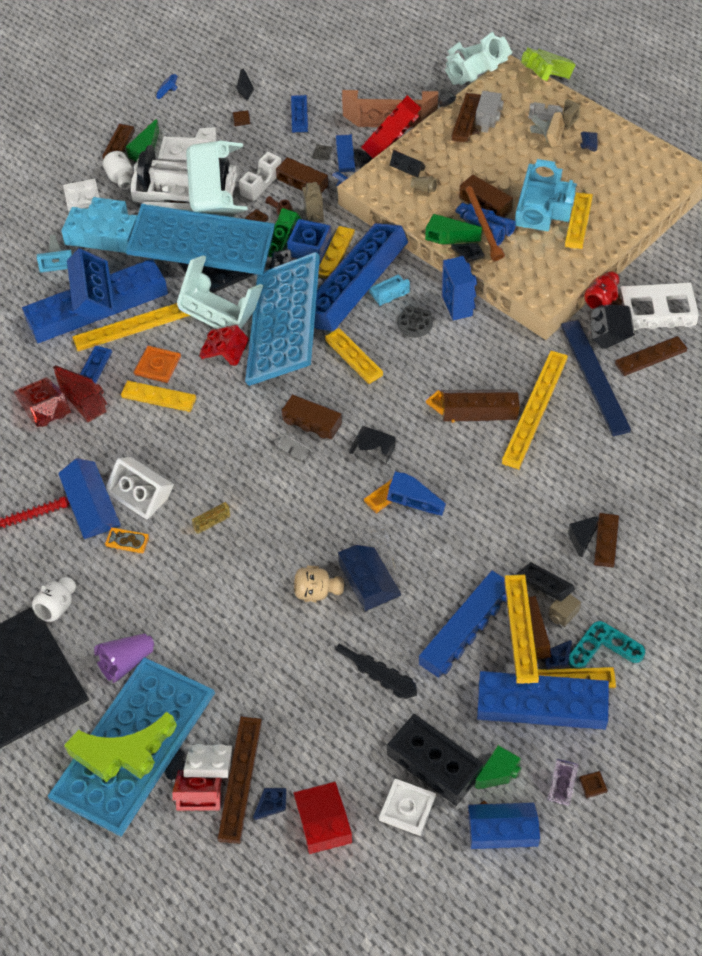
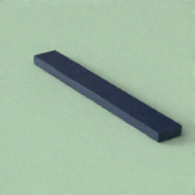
(595, 378)

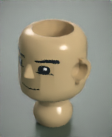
(314, 584)

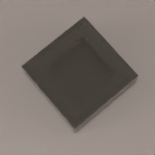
(322, 152)

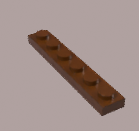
(240, 780)

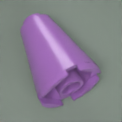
(122, 655)

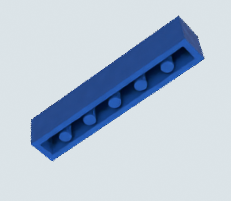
(464, 625)

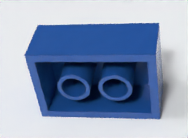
(458, 288)

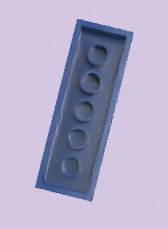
(548, 702)

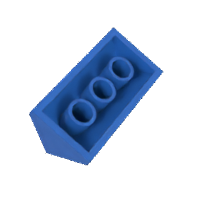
(88, 498)

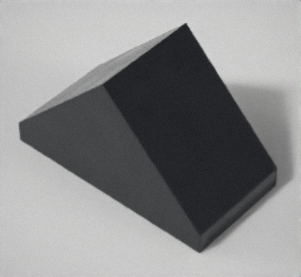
(582, 533)

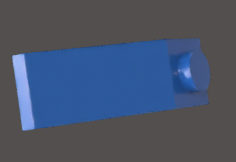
(412, 493)

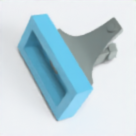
(55, 258)

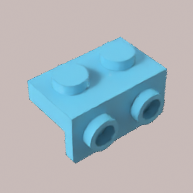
(390, 289)

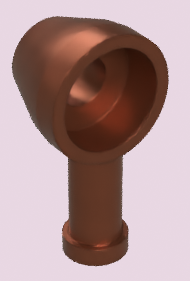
(279, 205)

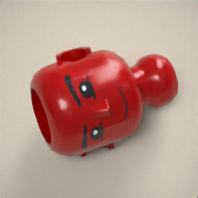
(602, 290)

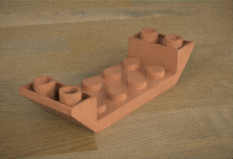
(374, 111)

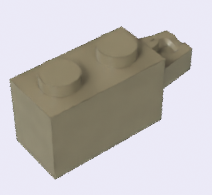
(313, 203)

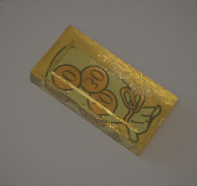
(211, 518)

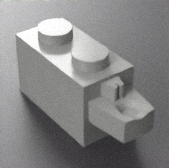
(489, 110)

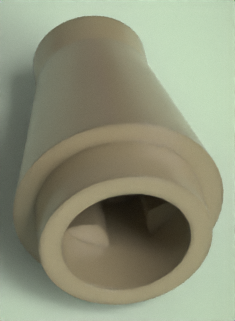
(425, 184)

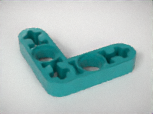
(605, 638)

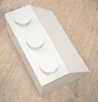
(138, 487)

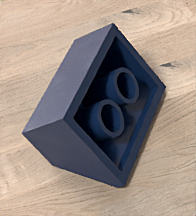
(367, 576)

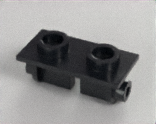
(406, 163)

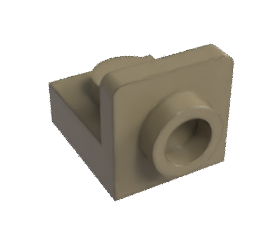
(571, 112)

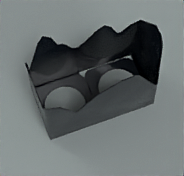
(371, 439)

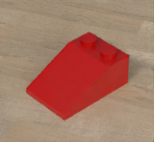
(323, 817)

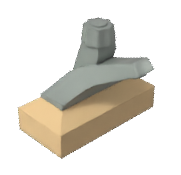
(550, 129)

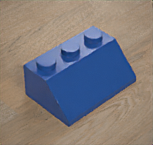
(503, 825)

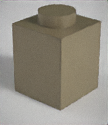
(564, 611)

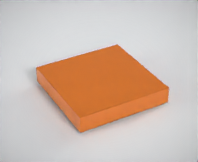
(157, 364)

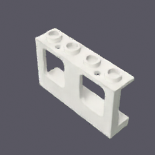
(659, 295)

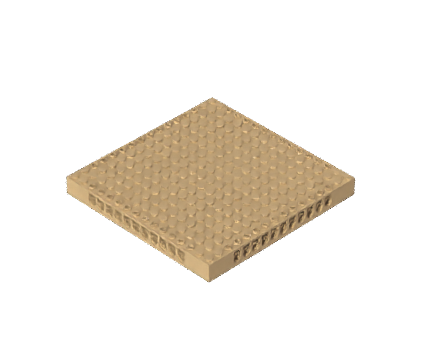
(634, 179)

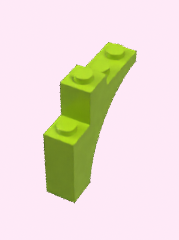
(547, 63)
(132, 751)

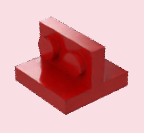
(197, 793)

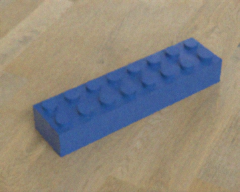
(357, 274)
(129, 288)

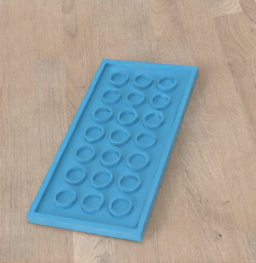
(186, 235)
(283, 320)
(141, 702)

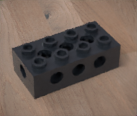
(434, 772)

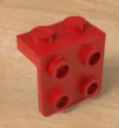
(226, 342)

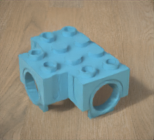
(544, 198)
(100, 226)

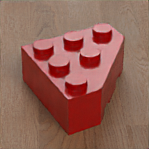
(392, 127)

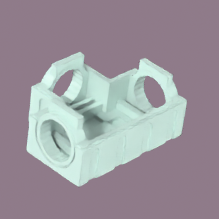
(477, 58)

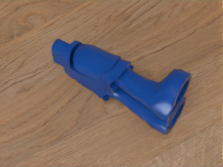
(498, 225)

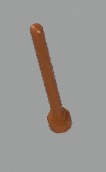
(496, 253)

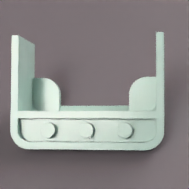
(204, 178)
(210, 308)

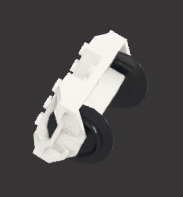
(169, 180)

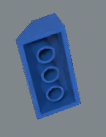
(90, 285)

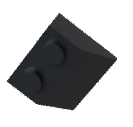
(611, 324)

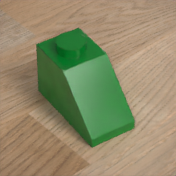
(499, 769)

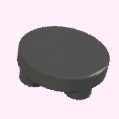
(415, 322)

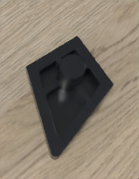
(244, 85)
(362, 157)
(470, 251)
(280, 258)

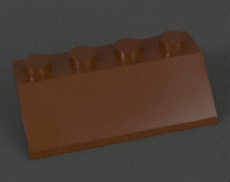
(480, 405)

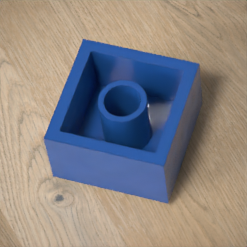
(309, 238)

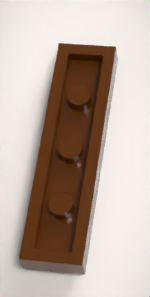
(466, 118)
(651, 355)

